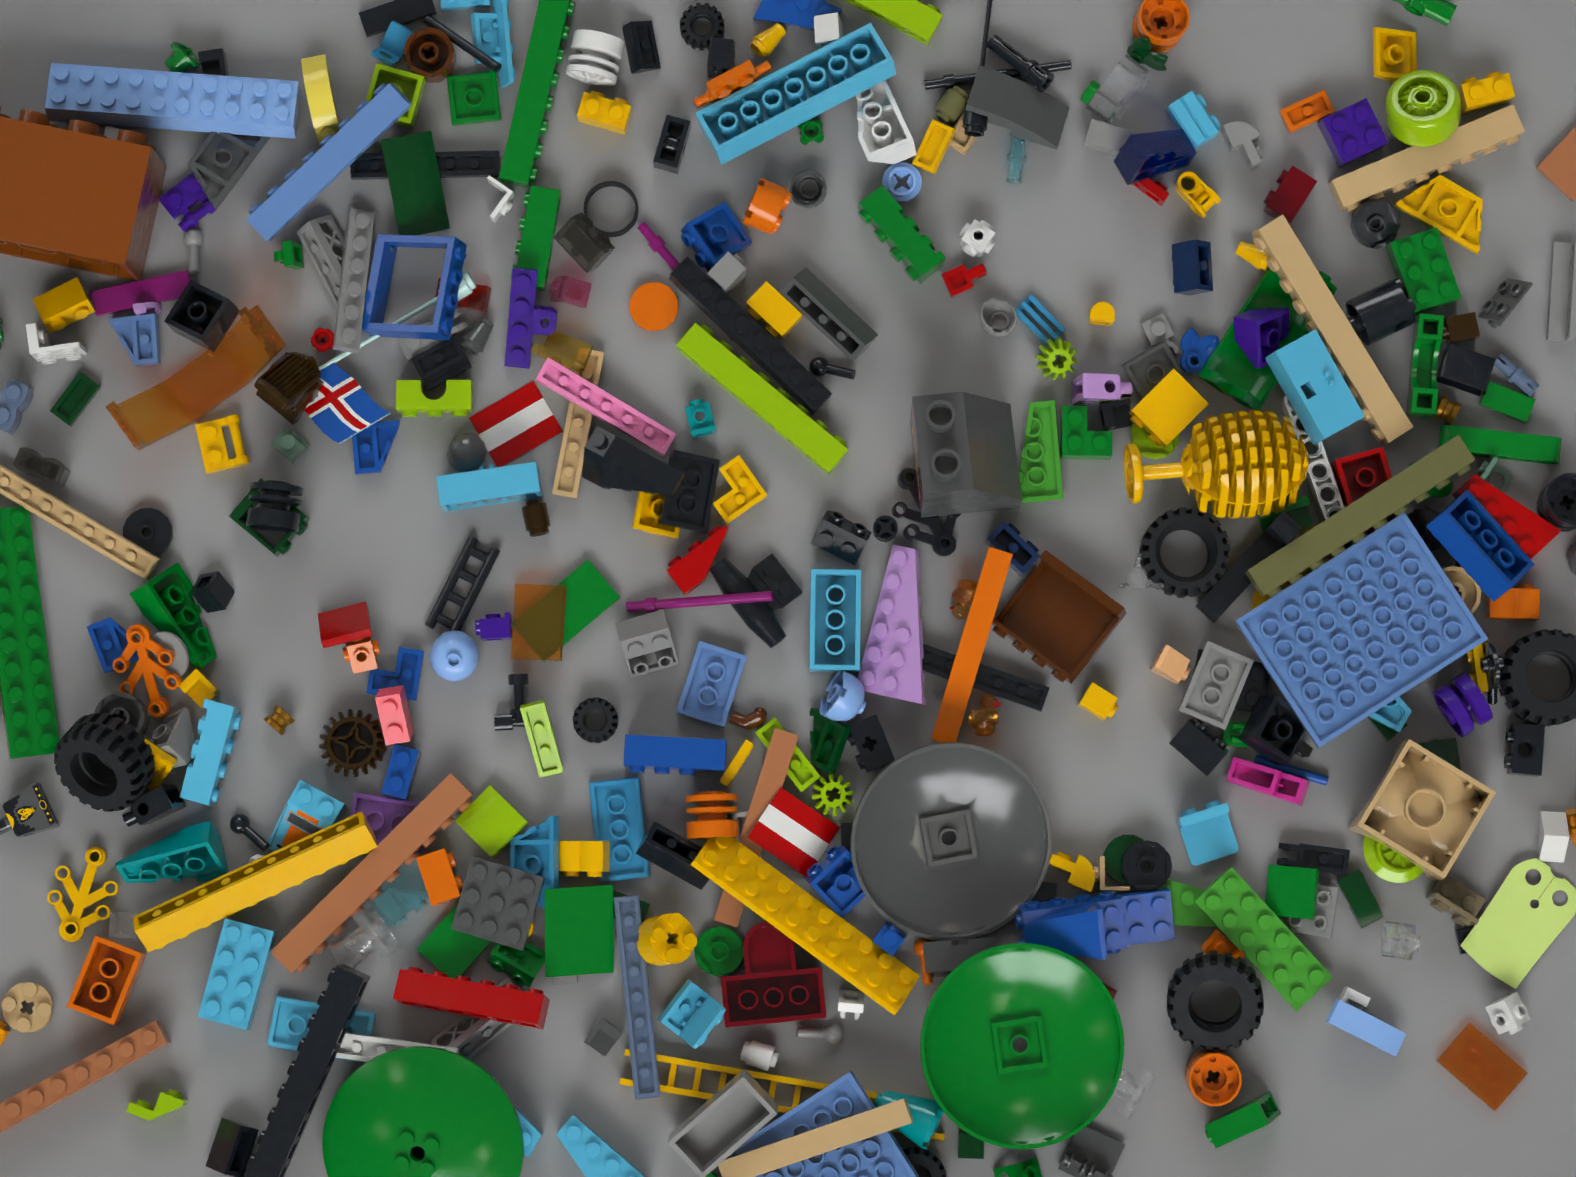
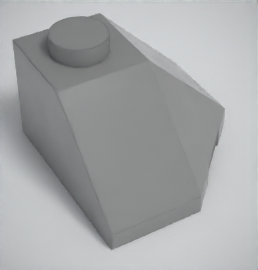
(174, 736)

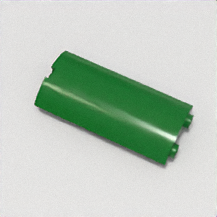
(1229, 367)

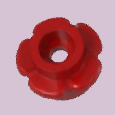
(318, 335)

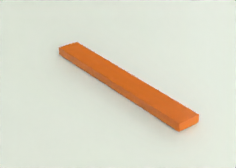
(971, 645)

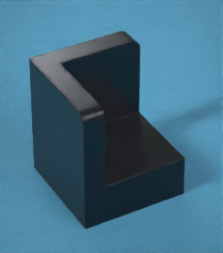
(213, 62)
(1115, 414)
(212, 592)

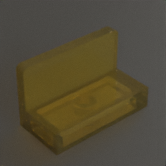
(565, 351)

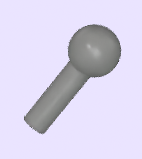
(193, 239)
(832, 1033)

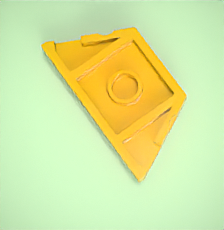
(1449, 209)

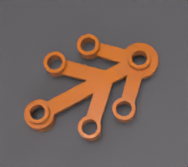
(147, 667)

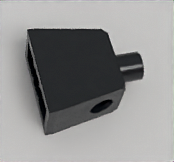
(154, 805)

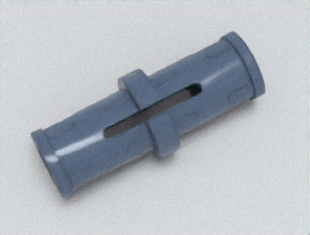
(1516, 374)

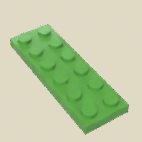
(1263, 938)

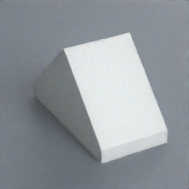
(1553, 836)

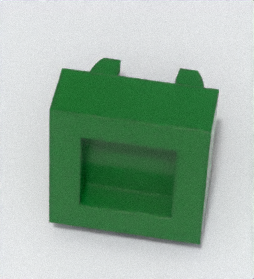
(290, 255)
(1232, 734)

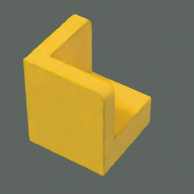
(199, 687)

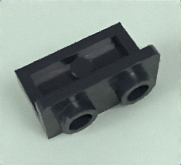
(841, 537)

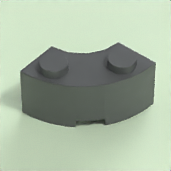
(947, 955)

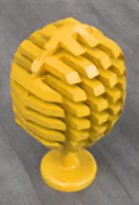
(1236, 465)

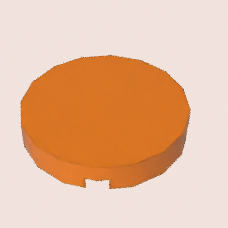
(653, 306)

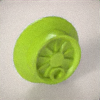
(1388, 863)

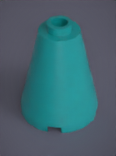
(925, 1114)

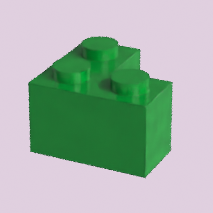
(1077, 441)

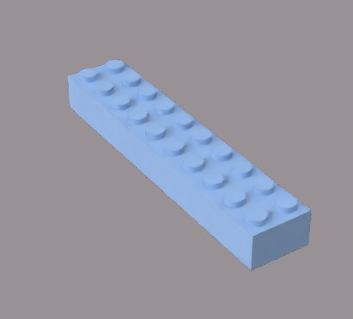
(173, 100)

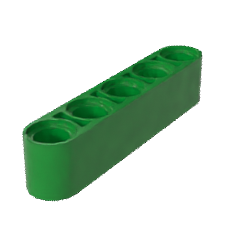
(1505, 444)

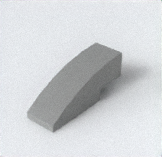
(1106, 137)

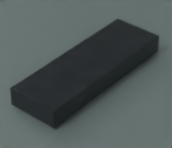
(402, 11)

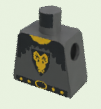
(28, 813)

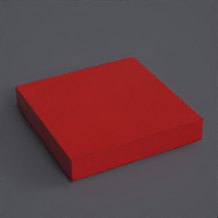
(344, 624)

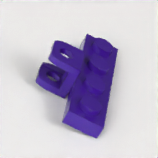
(525, 318)

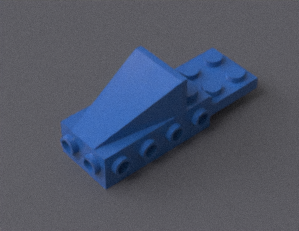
(1097, 923)

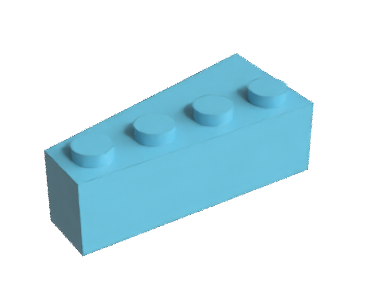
(211, 753)

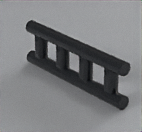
(459, 572)

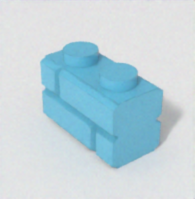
(1191, 116)

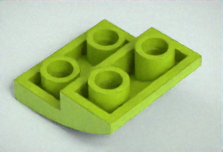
(491, 821)

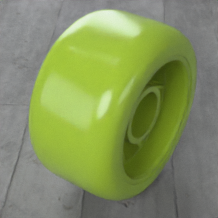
(1423, 108)

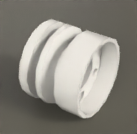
(595, 53)

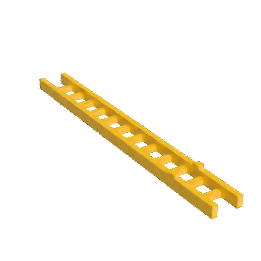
(669, 1088)

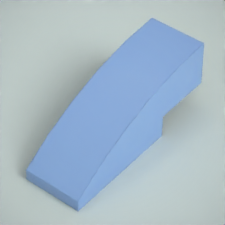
(1366, 1027)

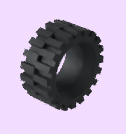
(1207, 530)

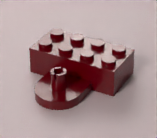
(772, 986)

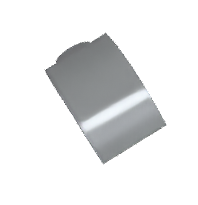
(1242, 136)

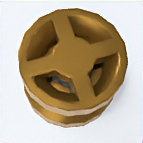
(1447, 410)
(279, 719)

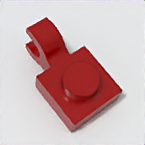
(960, 280)

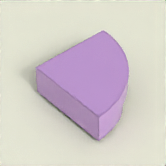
(147, 308)

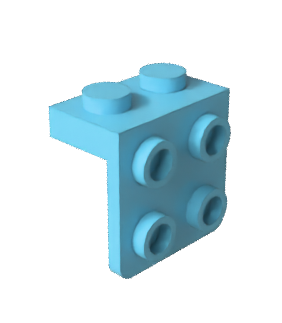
(1207, 833)
(692, 1014)

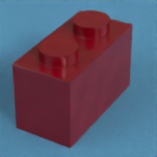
(1290, 195)

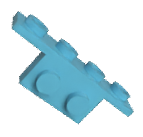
(492, 37)

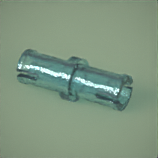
(1016, 159)

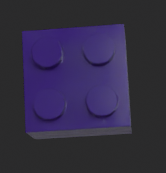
(1352, 133)

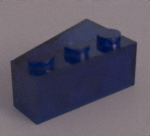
(1153, 154)

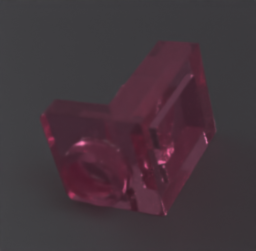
(570, 291)

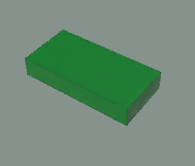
(1507, 402)

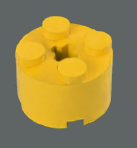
(666, 939)

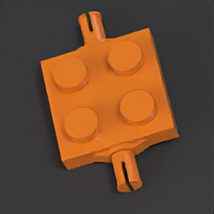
(731, 82)

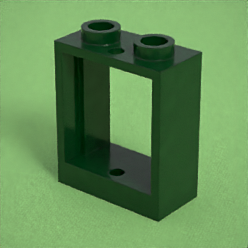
(240, 513)

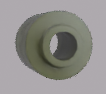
(951, 104)

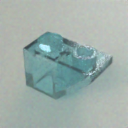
(397, 903)

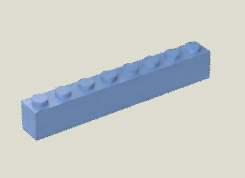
(329, 161)

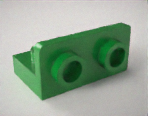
(518, 964)

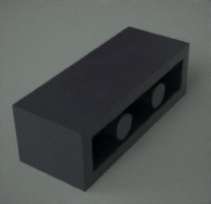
(672, 854)

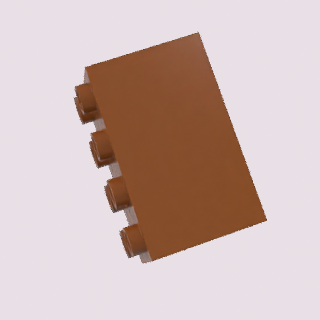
(77, 195)

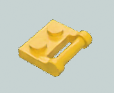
(214, 445)

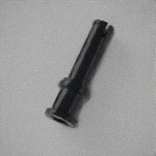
(1028, 68)

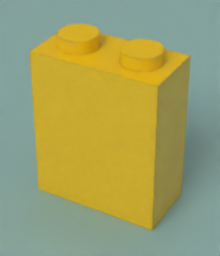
(1167, 409)

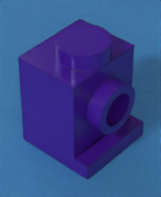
(494, 627)

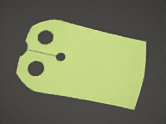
(1512, 932)

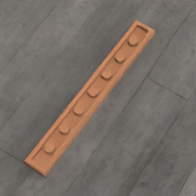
(769, 781)

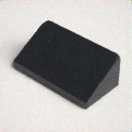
(641, 46)

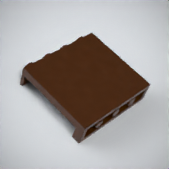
(1058, 618)

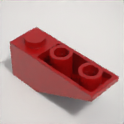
(694, 567)

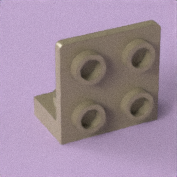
(1457, 900)

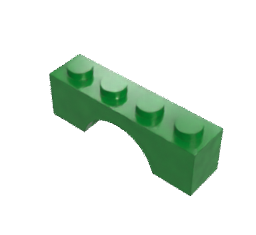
(1423, 369)

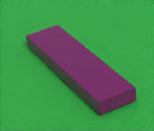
(154, 289)

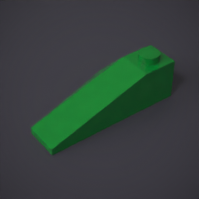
(171, 608)

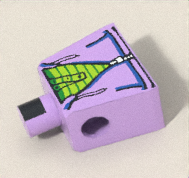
(1090, 389)

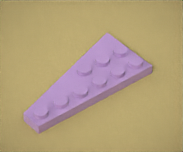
(895, 641)

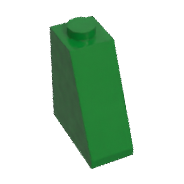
(1242, 1120)

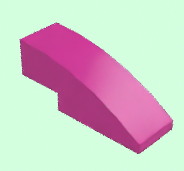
(1267, 781)

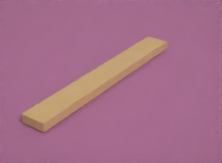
(77, 524)
(818, 1140)

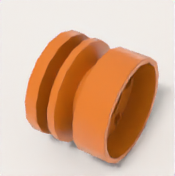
(1173, 18)
(712, 815)
(1211, 1092)

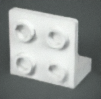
(42, 351)

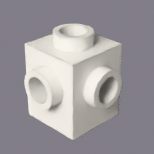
(973, 246)
(1508, 1014)

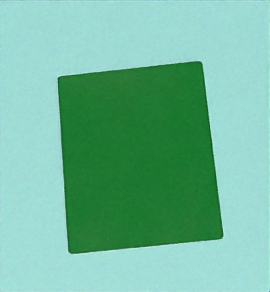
(579, 931)

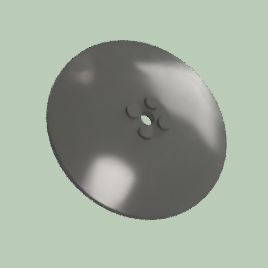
(959, 885)

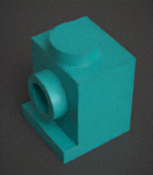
(702, 427)

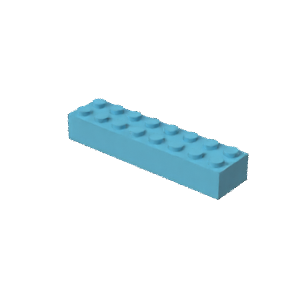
(796, 93)

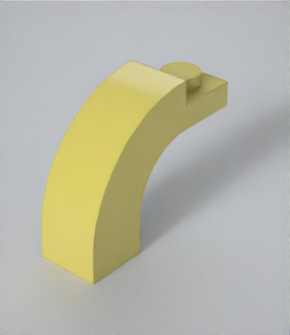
(320, 96)

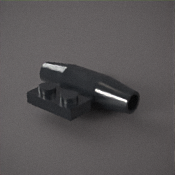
(765, 576)

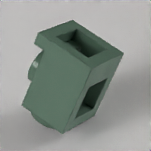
(290, 445)

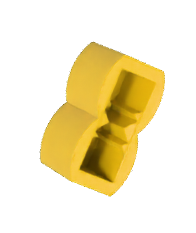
(584, 857)

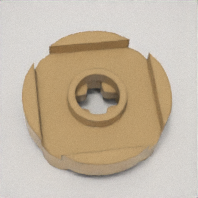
(13, 1005)

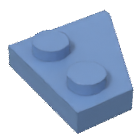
(139, 337)

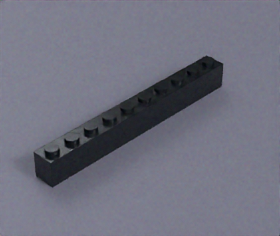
(308, 1072)

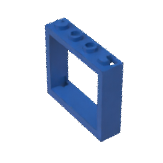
(381, 278)

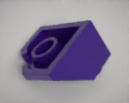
(1261, 332)

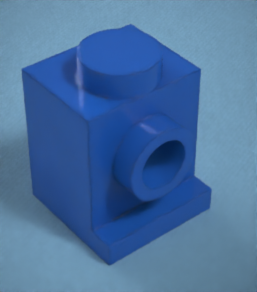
(889, 938)

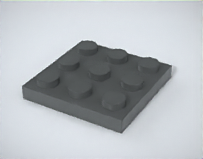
(498, 903)

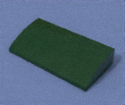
(415, 184)

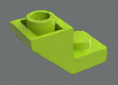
(166, 1103)

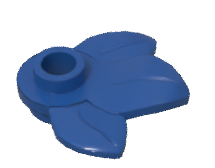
(1198, 348)

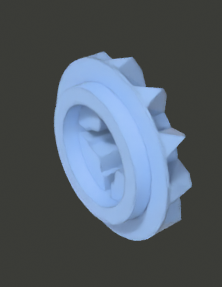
(902, 170)

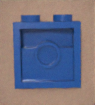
(714, 235)
(836, 880)

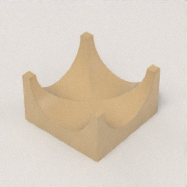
(1424, 809)

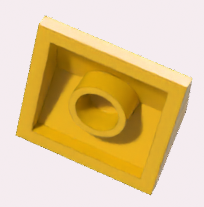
(1393, 53)
(647, 516)

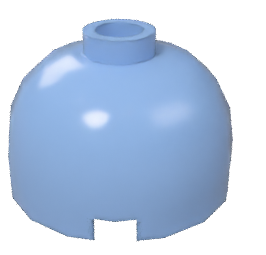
(454, 655)
(844, 698)

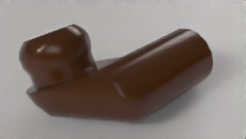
(749, 721)

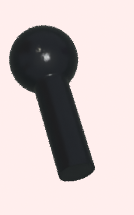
(820, 367)
(241, 825)

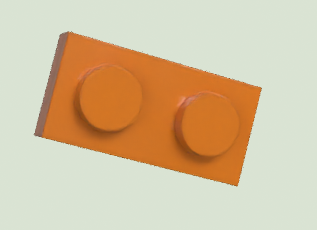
(1306, 111)

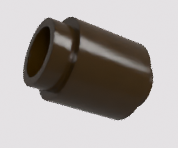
(536, 518)

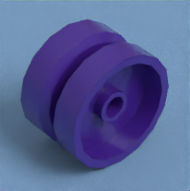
(1462, 704)

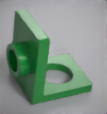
(1026, 1168)

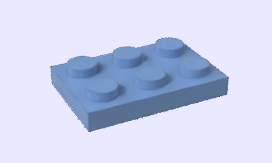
(711, 684)

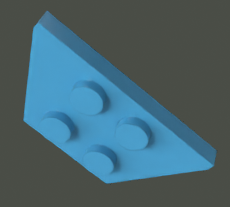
(539, 853)

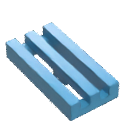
(1025, 305)

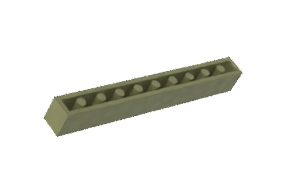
(1360, 516)

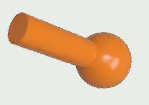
(919, 951)

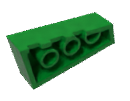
(901, 235)

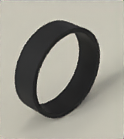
(614, 184)

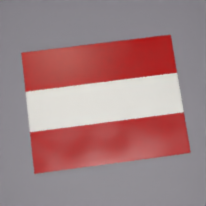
(515, 424)
(793, 832)

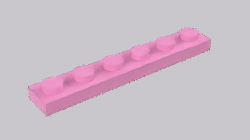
(605, 406)

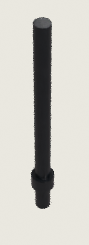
(949, 81)

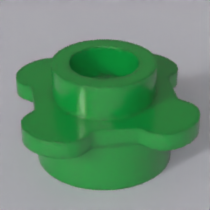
(811, 125)

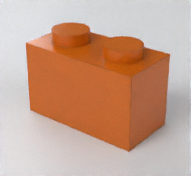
(440, 877)

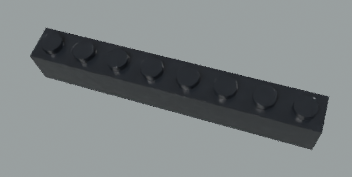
(749, 336)

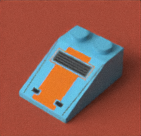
(305, 814)

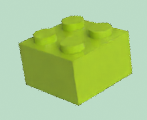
(408, 83)

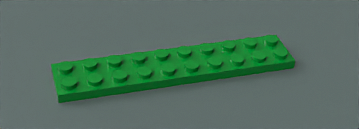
(23, 647)

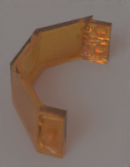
(201, 383)

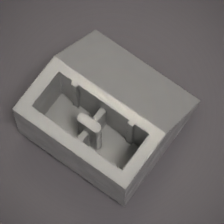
(647, 643)

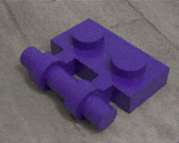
(183, 197)

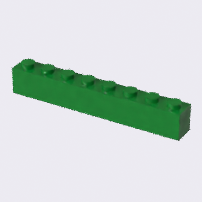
(535, 92)

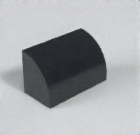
(232, 1148)

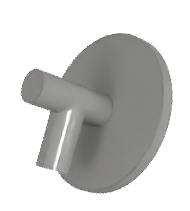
(171, 641)

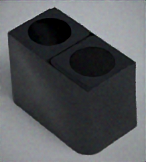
(1465, 370)

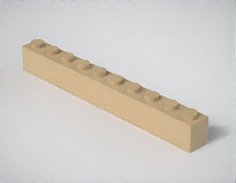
(1322, 312)

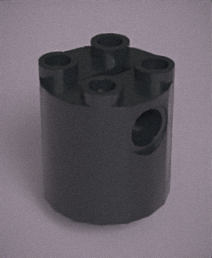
(1380, 312)

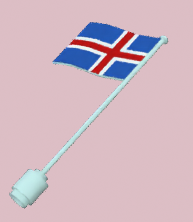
(342, 404)

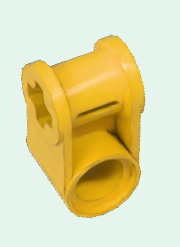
(1197, 194)

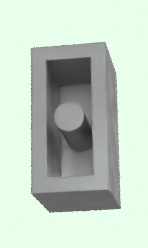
(728, 272)

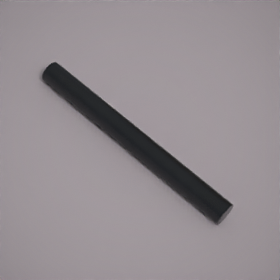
(464, 44)

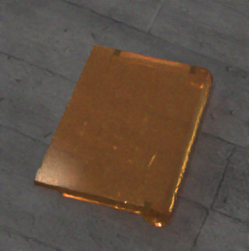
(538, 622)

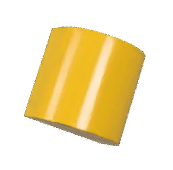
(1101, 314)

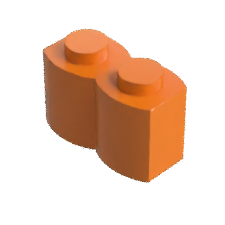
(1515, 604)

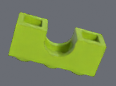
(456, 399)

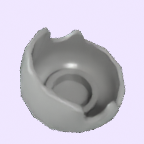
(998, 317)

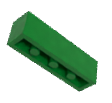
(538, 231)

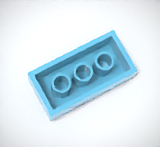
(835, 620)
(237, 974)

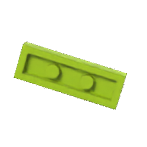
(541, 738)
(800, 768)

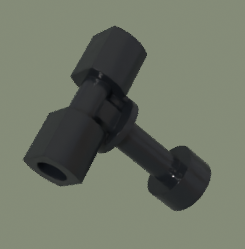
(514, 719)

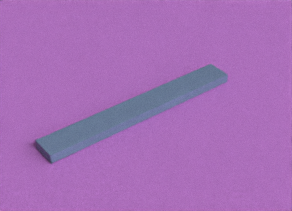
(636, 999)

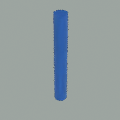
(1294, 771)

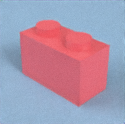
(394, 715)

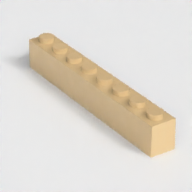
(1418, 162)

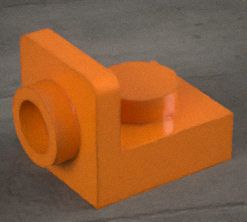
(1221, 944)

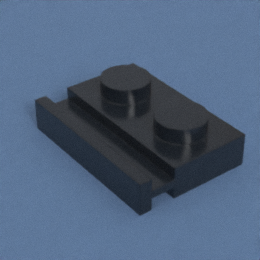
(441, 363)

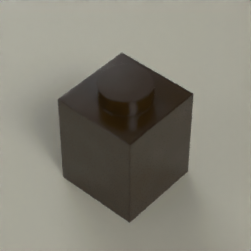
(1460, 328)

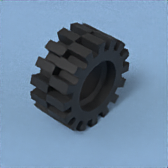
(691, 16)
(584, 709)

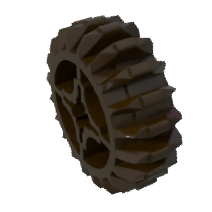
(351, 754)

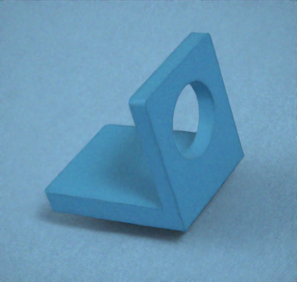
(392, 44)

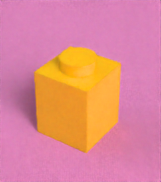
(1098, 702)

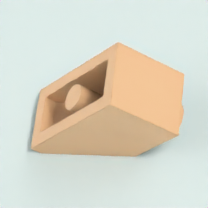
(1171, 665)

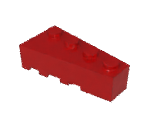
(1520, 523)

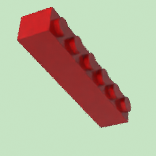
(471, 998)

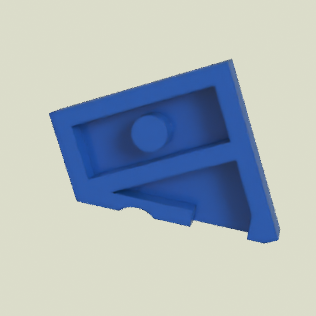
(373, 446)

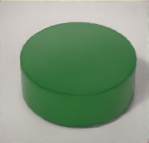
(1090, 92)

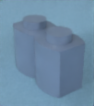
(14, 400)

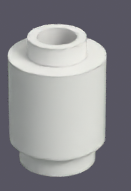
(759, 1055)

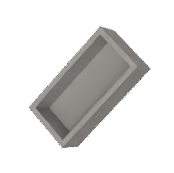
(723, 1123)

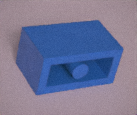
(401, 772)

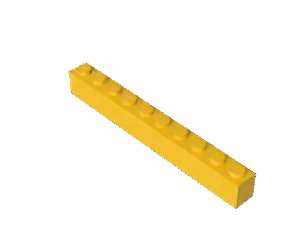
(254, 882)

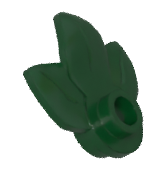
(1141, 52)

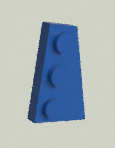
(794, 12)

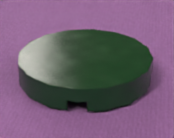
(1114, 854)

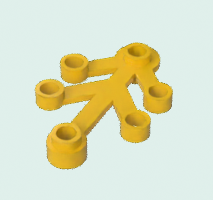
(81, 898)

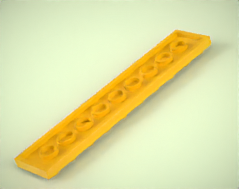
(806, 921)

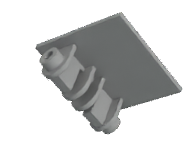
(1324, 916)

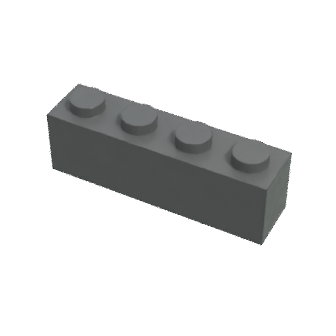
(829, 314)

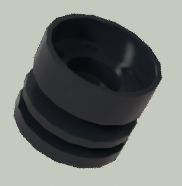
(1548, 503)
(274, 506)

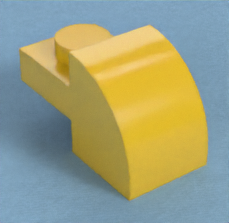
(1080, 871)

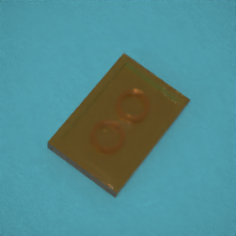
(1481, 1067)

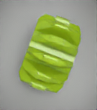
(1064, 362)
(829, 787)

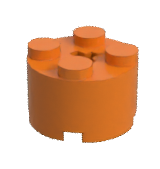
(766, 205)

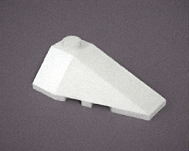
(882, 127)

